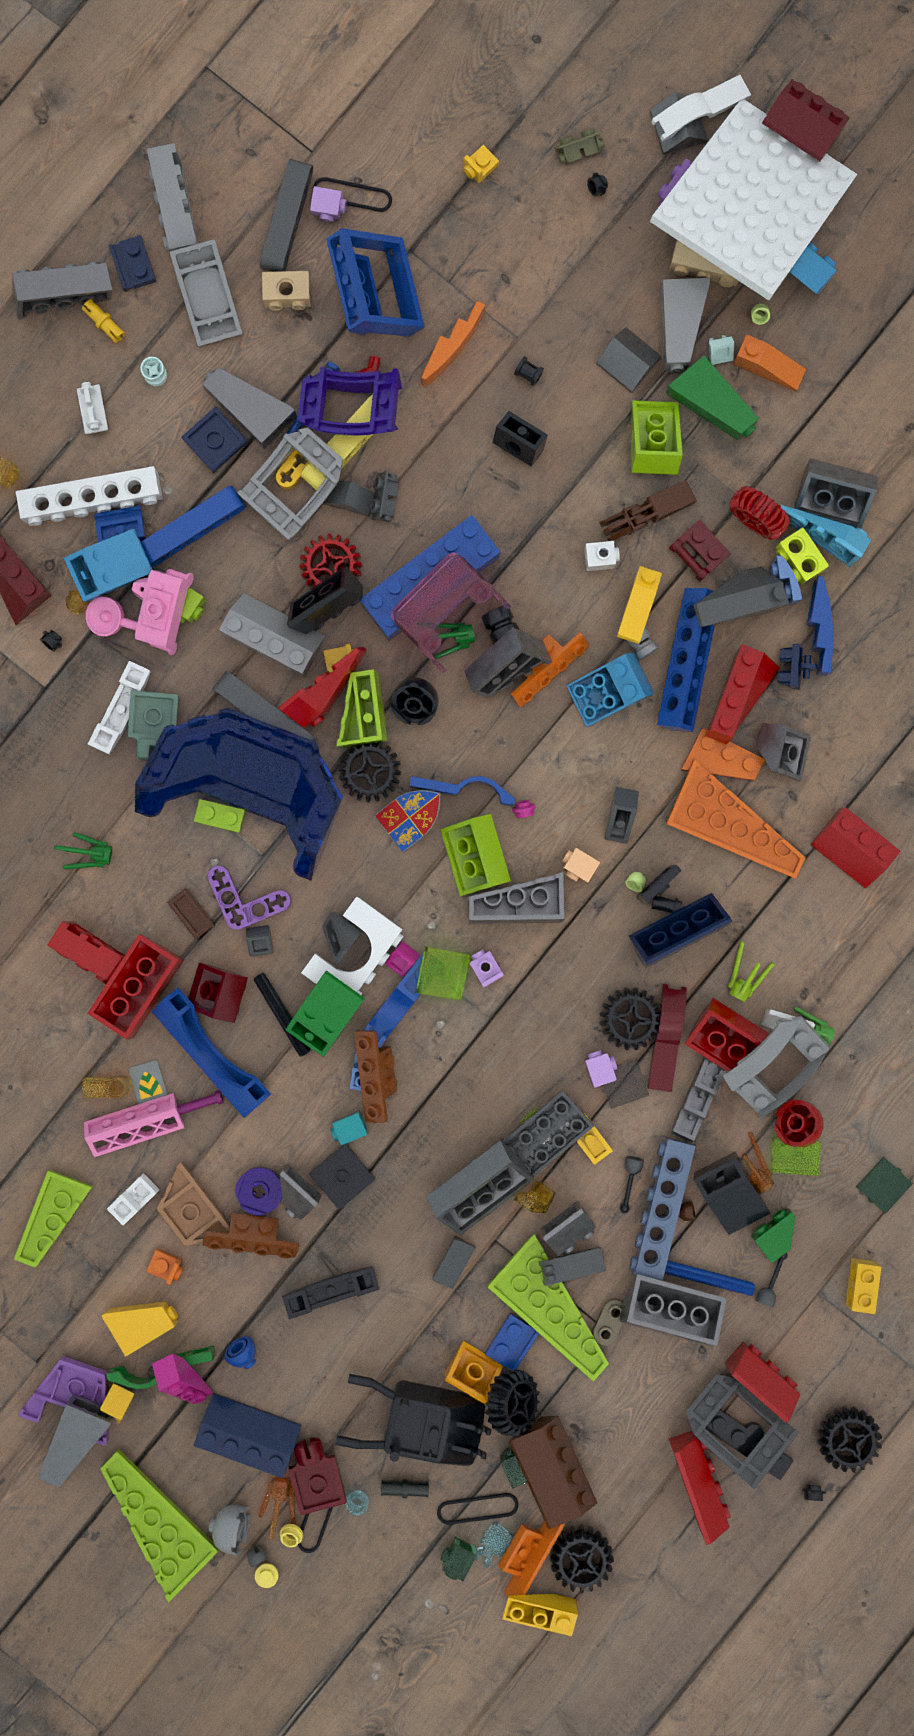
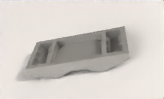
(206, 292)

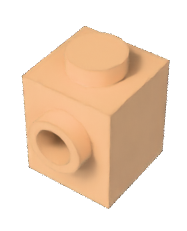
(579, 865)

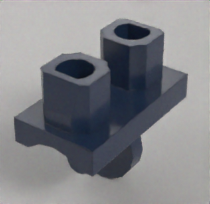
(794, 656)

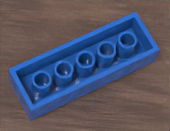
(465, 539)

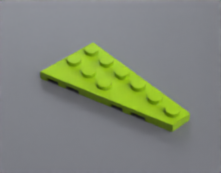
(548, 1308)
(164, 1533)

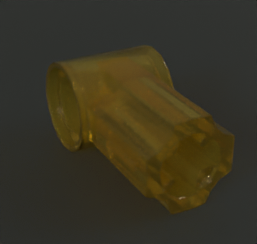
(105, 1087)

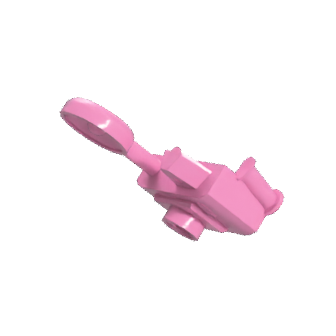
(159, 614)

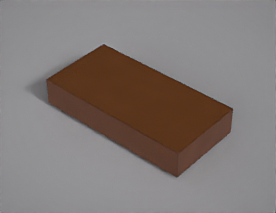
(191, 913)

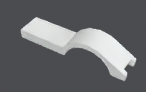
(701, 104)

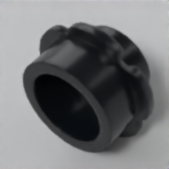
(597, 184)
(51, 640)
(813, 1493)

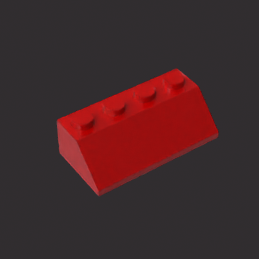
(135, 987)
(700, 1486)

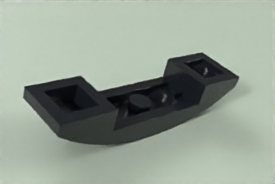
(330, 1291)

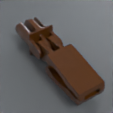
(658, 506)

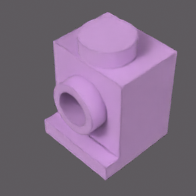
(492, 974)

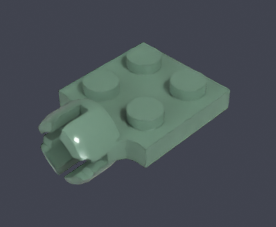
(148, 716)

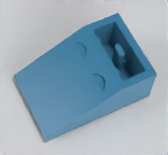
(108, 565)
(610, 689)

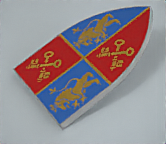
(410, 816)

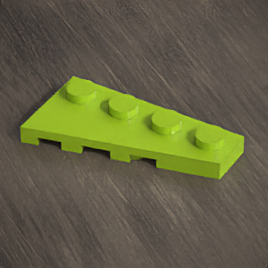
(52, 1211)

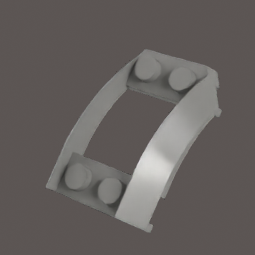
(268, 505)
(752, 1089)

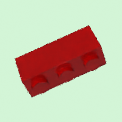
(855, 847)
(724, 1035)
(764, 1380)

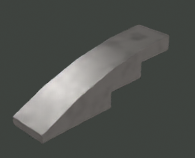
(698, 1100)

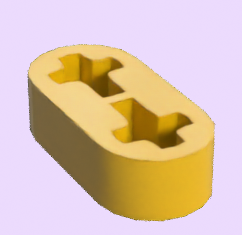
(287, 467)

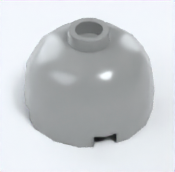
(230, 1528)

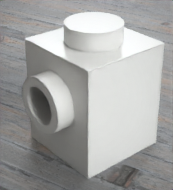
(601, 555)

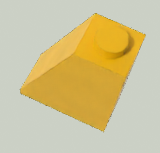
(139, 1324)

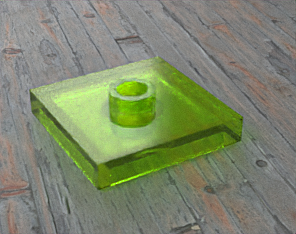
(443, 973)

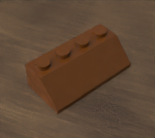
(553, 1471)

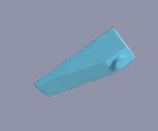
(835, 537)

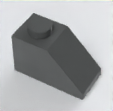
(621, 815)

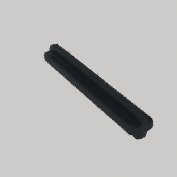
(279, 1011)

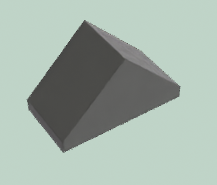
(351, 498)
(340, 936)

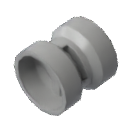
(646, 648)

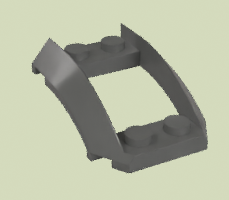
(766, 1451)

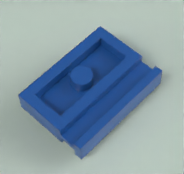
(119, 521)
(512, 1342)

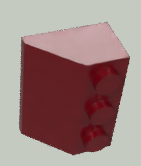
(806, 120)

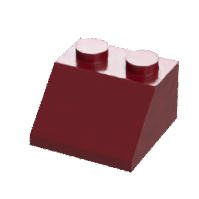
(217, 992)

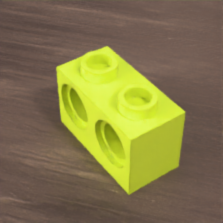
(807, 553)

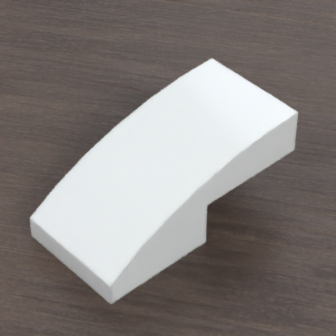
(133, 1199)

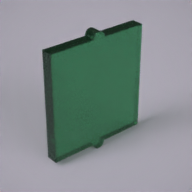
(884, 1185)

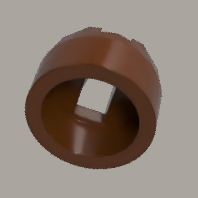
(687, 1211)

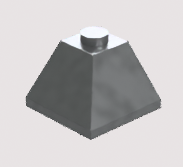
(784, 749)
(297, 1193)

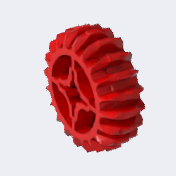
(759, 513)
(320, 568)

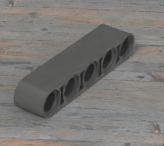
(286, 216)
(256, 706)

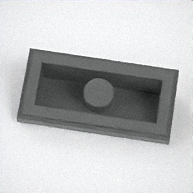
(453, 1262)

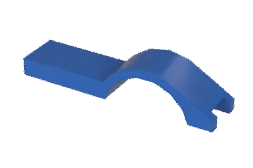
(453, 789)
(397, 1004)

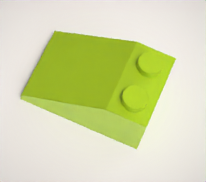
(655, 437)

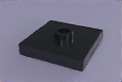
(659, 884)
(342, 1176)

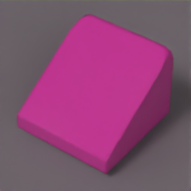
(402, 959)

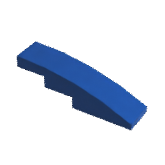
(821, 618)

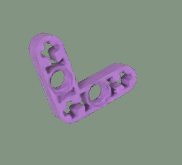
(246, 909)

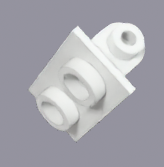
(92, 408)

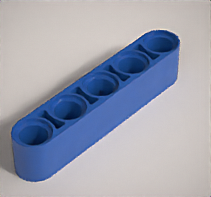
(192, 525)

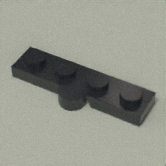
(745, 1439)

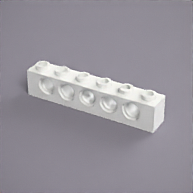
(31, 499)

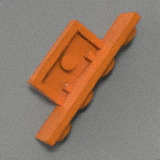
(543, 674)
(527, 1555)

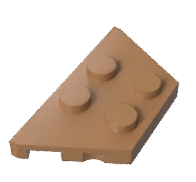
(190, 1209)

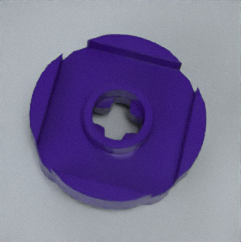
(247, 1196)

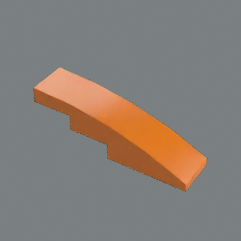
(448, 349)

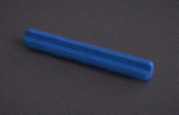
(710, 1278)

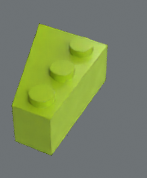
(363, 711)

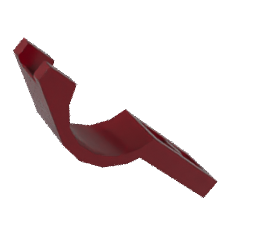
(668, 1040)

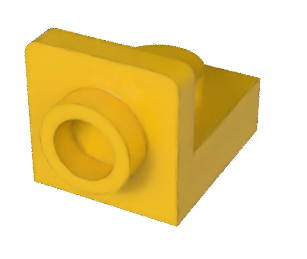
(480, 164)
(334, 655)

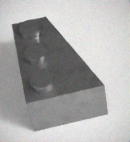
(505, 661)

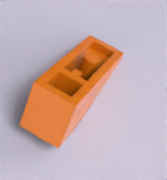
(769, 363)

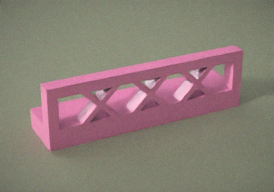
(130, 1121)

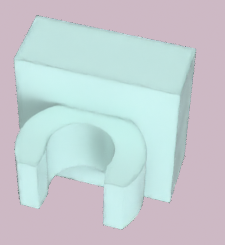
(721, 350)

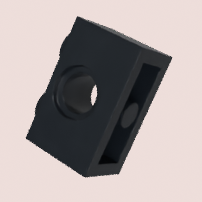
(519, 438)

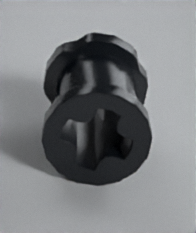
(529, 371)

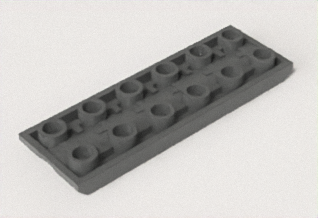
(548, 1133)

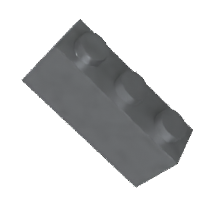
(836, 493)

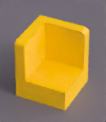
(117, 1402)

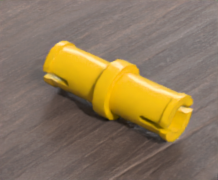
(103, 321)

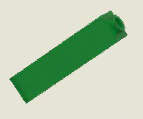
(712, 398)

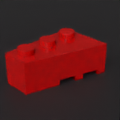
(86, 950)

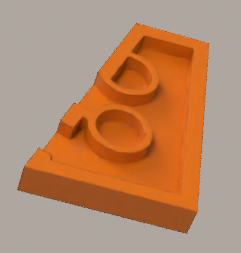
(723, 759)

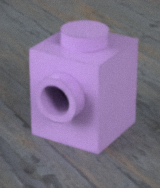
(327, 204)
(601, 1068)

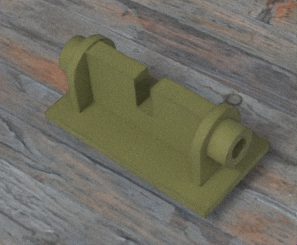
(588, 141)

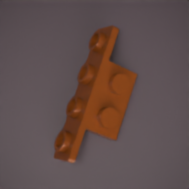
(375, 1075)
(251, 1234)

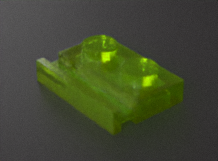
(795, 1160)

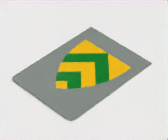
(147, 1081)

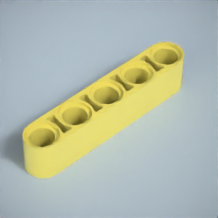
(344, 445)

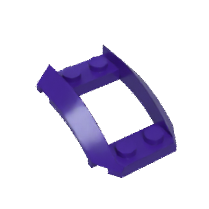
(384, 400)

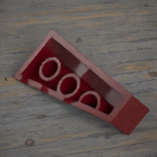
(19, 585)

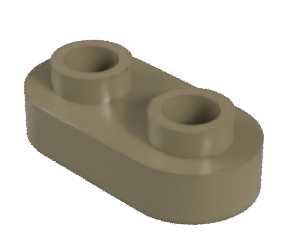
(608, 1322)

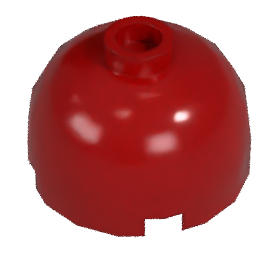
(798, 1123)

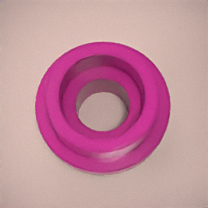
(523, 809)

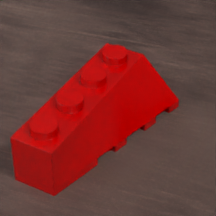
(745, 683)

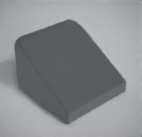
(259, 940)

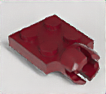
(316, 1478)

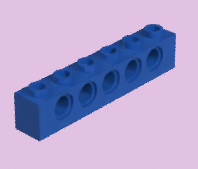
(686, 666)

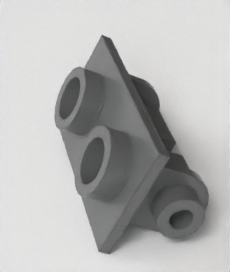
(384, 486)

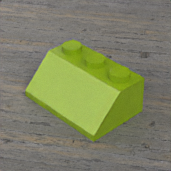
(475, 854)

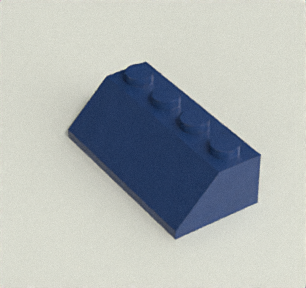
(679, 930)
(247, 1435)

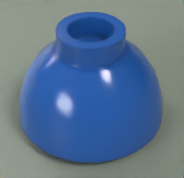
(241, 1353)

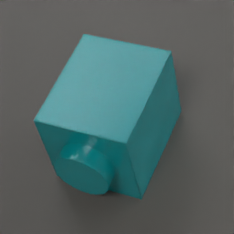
(349, 1128)

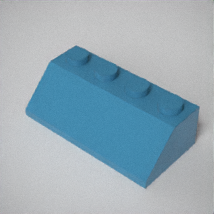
(813, 269)

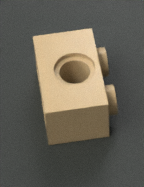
(275, 282)

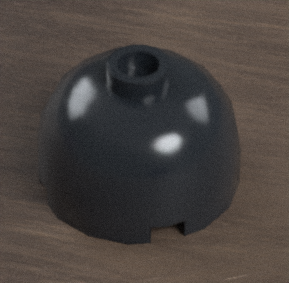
(414, 701)

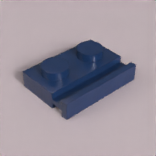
(132, 263)

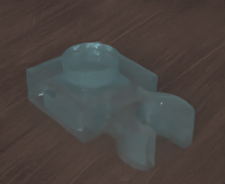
(494, 1542)

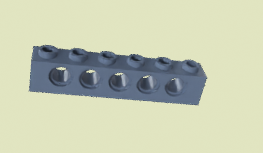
(673, 1199)

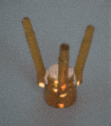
(760, 1177)
(279, 1489)

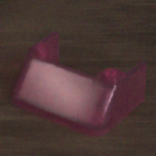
(436, 598)

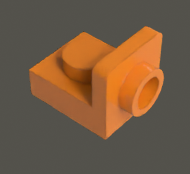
(165, 1266)

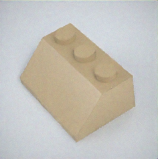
(690, 263)

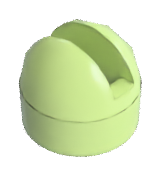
(757, 316)
(636, 881)

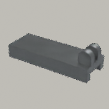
(572, 1266)

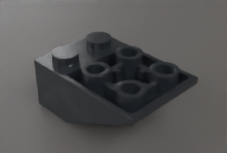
(731, 1193)

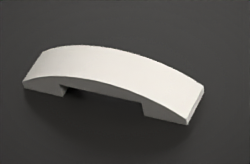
(117, 715)

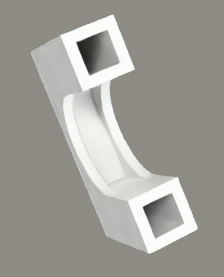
(382, 935)

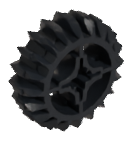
(364, 751)
(632, 1007)
(512, 1402)
(858, 1435)
(595, 1571)

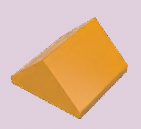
(472, 1371)

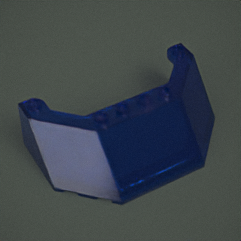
(248, 768)

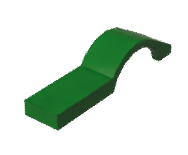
(123, 1377)

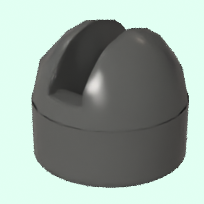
(256, 1557)

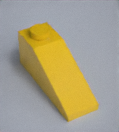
(639, 604)

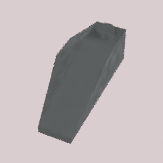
(743, 596)

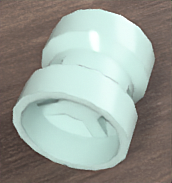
(153, 366)

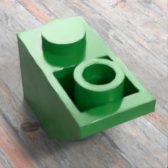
(776, 1236)

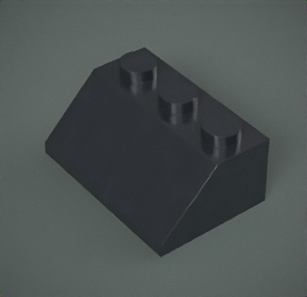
(325, 601)

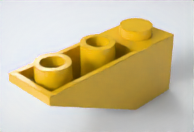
(543, 1611)

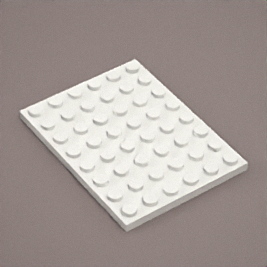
(752, 201)

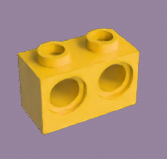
(863, 1286)

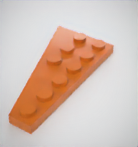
(720, 817)

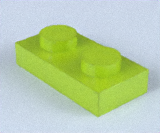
(219, 815)

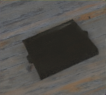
(628, 1086)

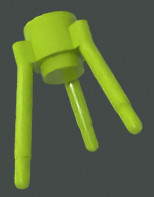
(742, 988)

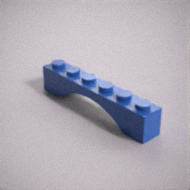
(238, 1086)

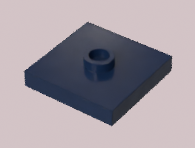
(214, 439)

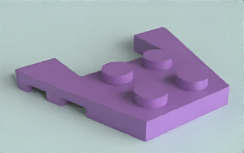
(62, 1382)

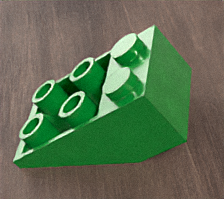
(325, 1013)

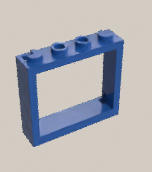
(351, 287)

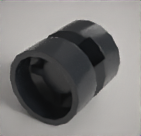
(499, 622)

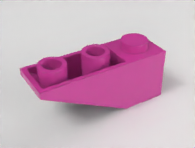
(180, 1380)

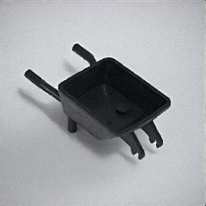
(426, 1424)

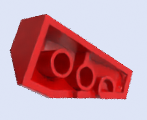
(315, 701)

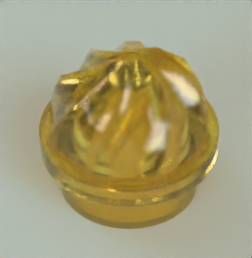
(75, 603)

